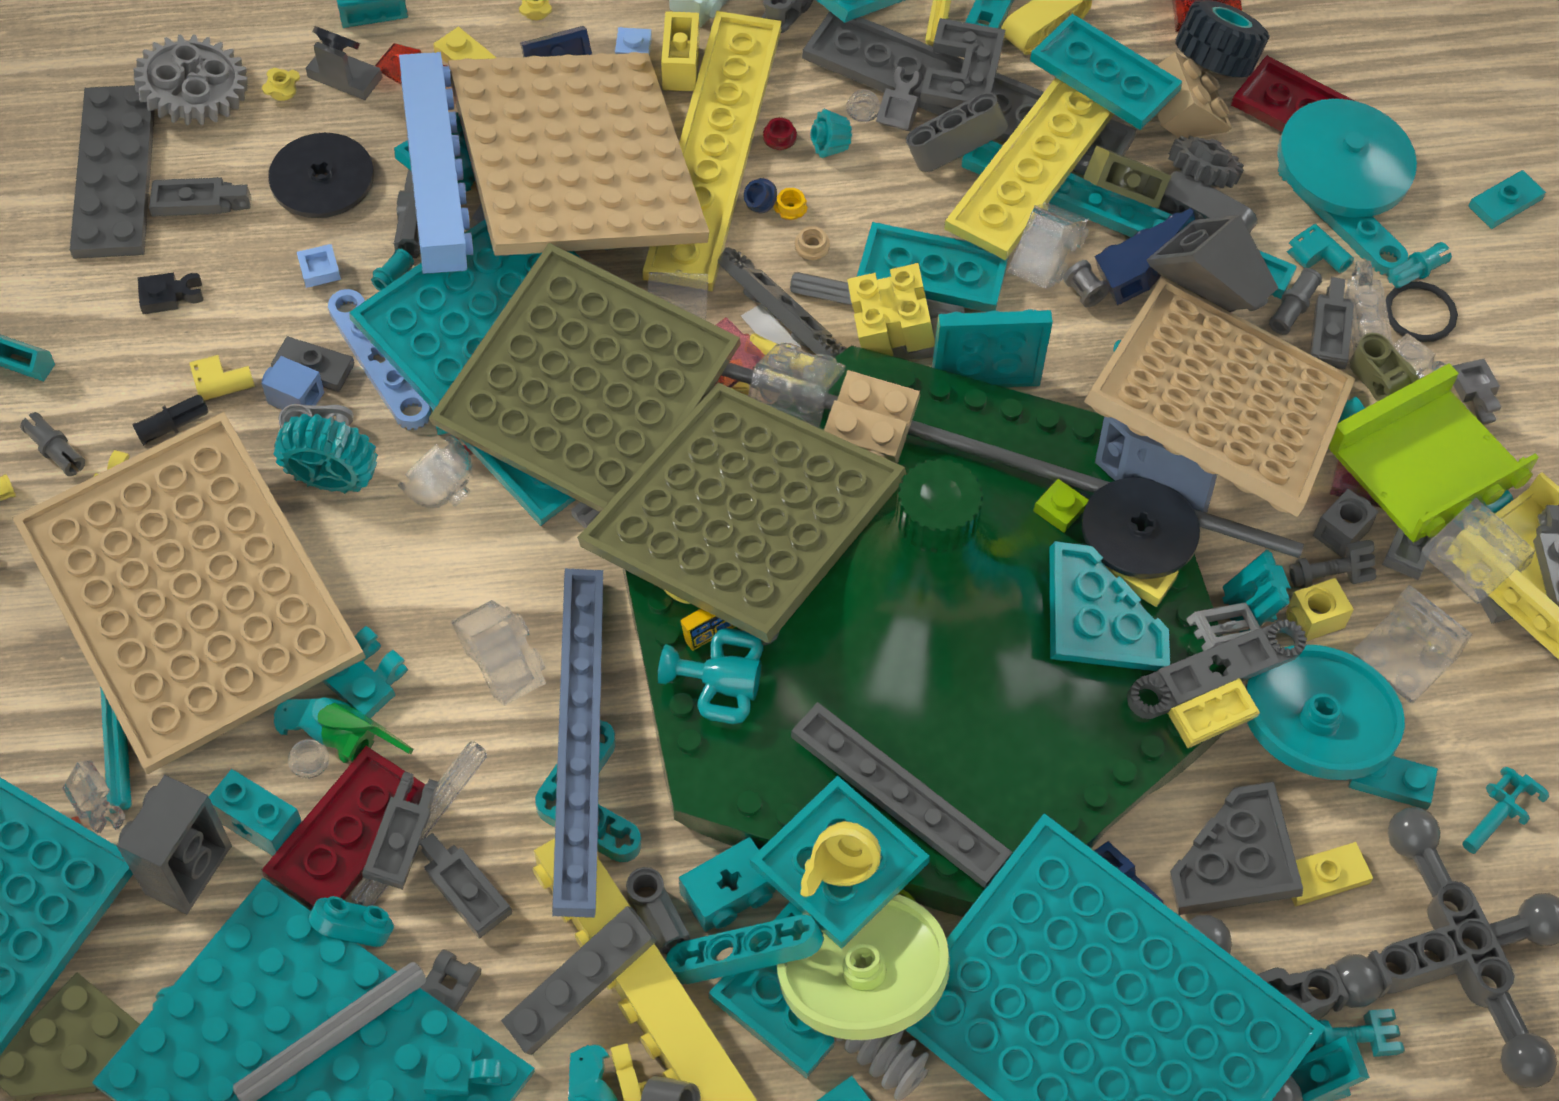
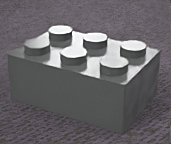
(174, 843)

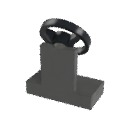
(338, 69)

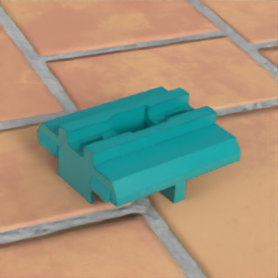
(1260, 586)

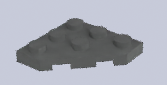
(1239, 856)

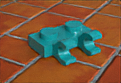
(362, 686)

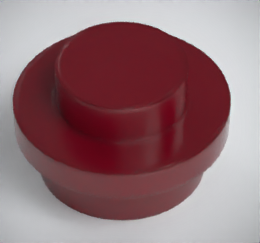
(779, 134)

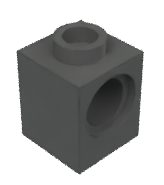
(1336, 532)

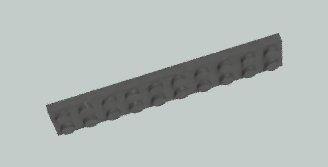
(873, 52)

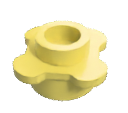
(535, 9)
(281, 84)

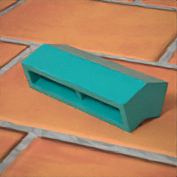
(41, 359)

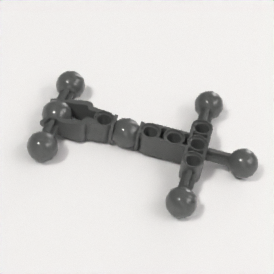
(1362, 979)

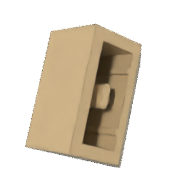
(1198, 106)

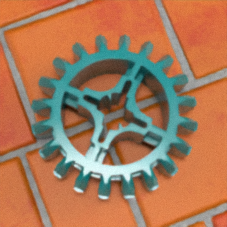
(325, 453)

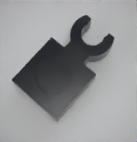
(163, 291)

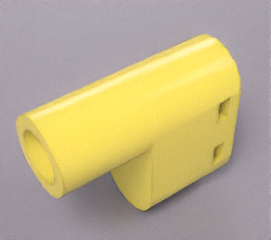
(215, 381)

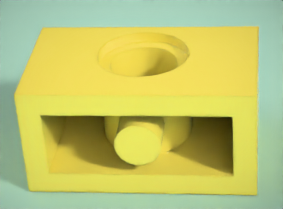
(680, 51)

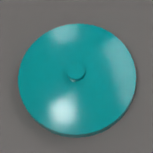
(1347, 158)
(1327, 714)

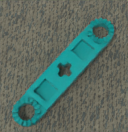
(1364, 236)

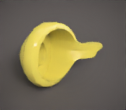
(841, 857)

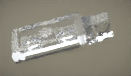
(1369, 301)

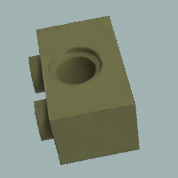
(1127, 177)

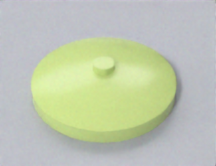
(877, 981)

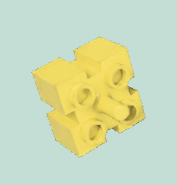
(891, 311)

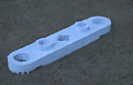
(385, 378)

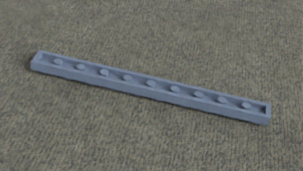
(578, 746)

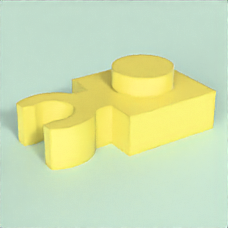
(626, 1075)

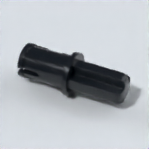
(170, 419)

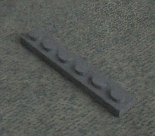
(901, 795)

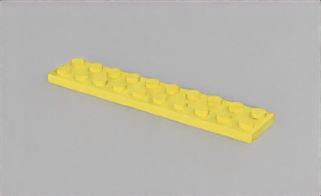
(720, 134)

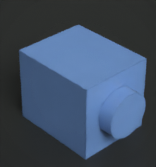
(291, 384)

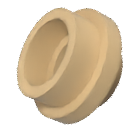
(812, 236)

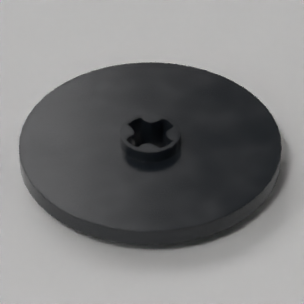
(344, 186)
(1168, 523)

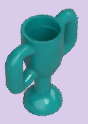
(722, 674)

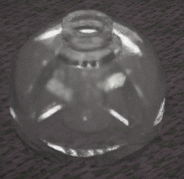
(440, 476)

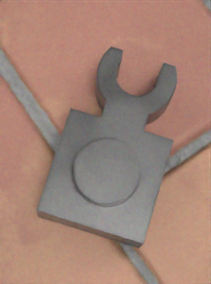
(899, 105)

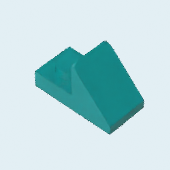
(1331, 1071)

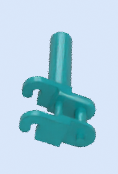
(1505, 807)

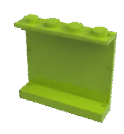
(1426, 455)

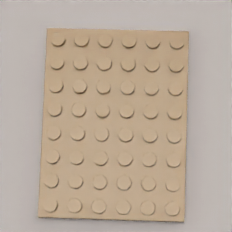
(575, 153)
(1224, 395)
(187, 591)

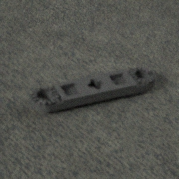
(764, 290)
(1191, 677)

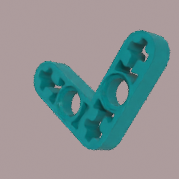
(619, 826)

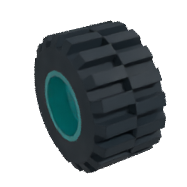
(1222, 38)

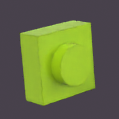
(1060, 505)

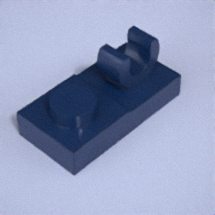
(567, 42)

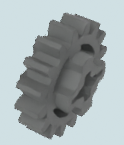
(1206, 161)

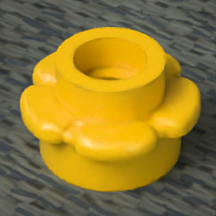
(790, 197)

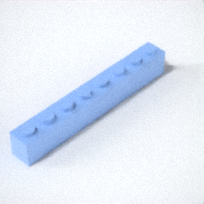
(433, 163)

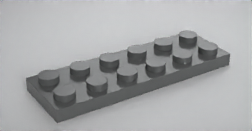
(112, 174)

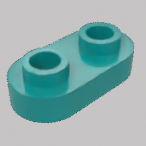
(351, 921)

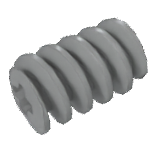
(893, 1060)

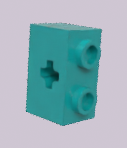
(254, 812)
(717, 905)

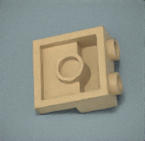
(873, 414)

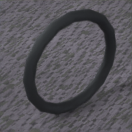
(1432, 288)

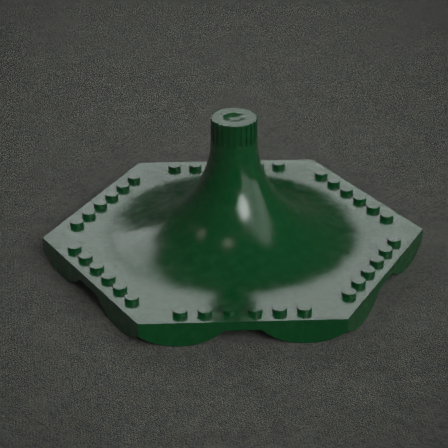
(934, 652)

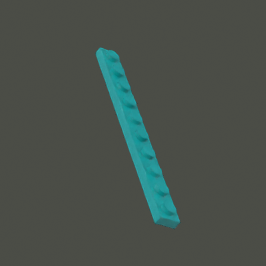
(1114, 210)

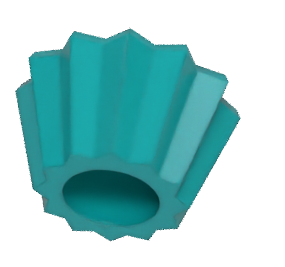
(830, 133)

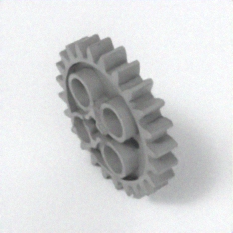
(190, 79)

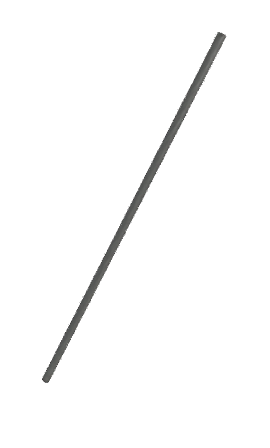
(1056, 472)

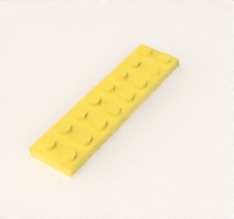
(1028, 169)

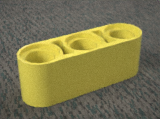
(1038, 19)

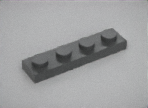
(579, 980)

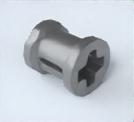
(1086, 283)

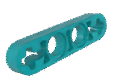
(791, 940)

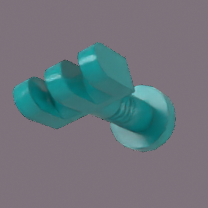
(1370, 1032)

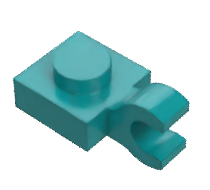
(453, 1069)

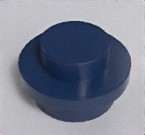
(760, 195)

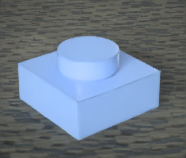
(633, 40)
(318, 265)

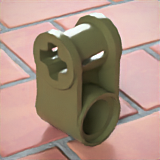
(1381, 366)

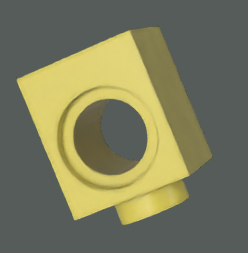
(1327, 599)

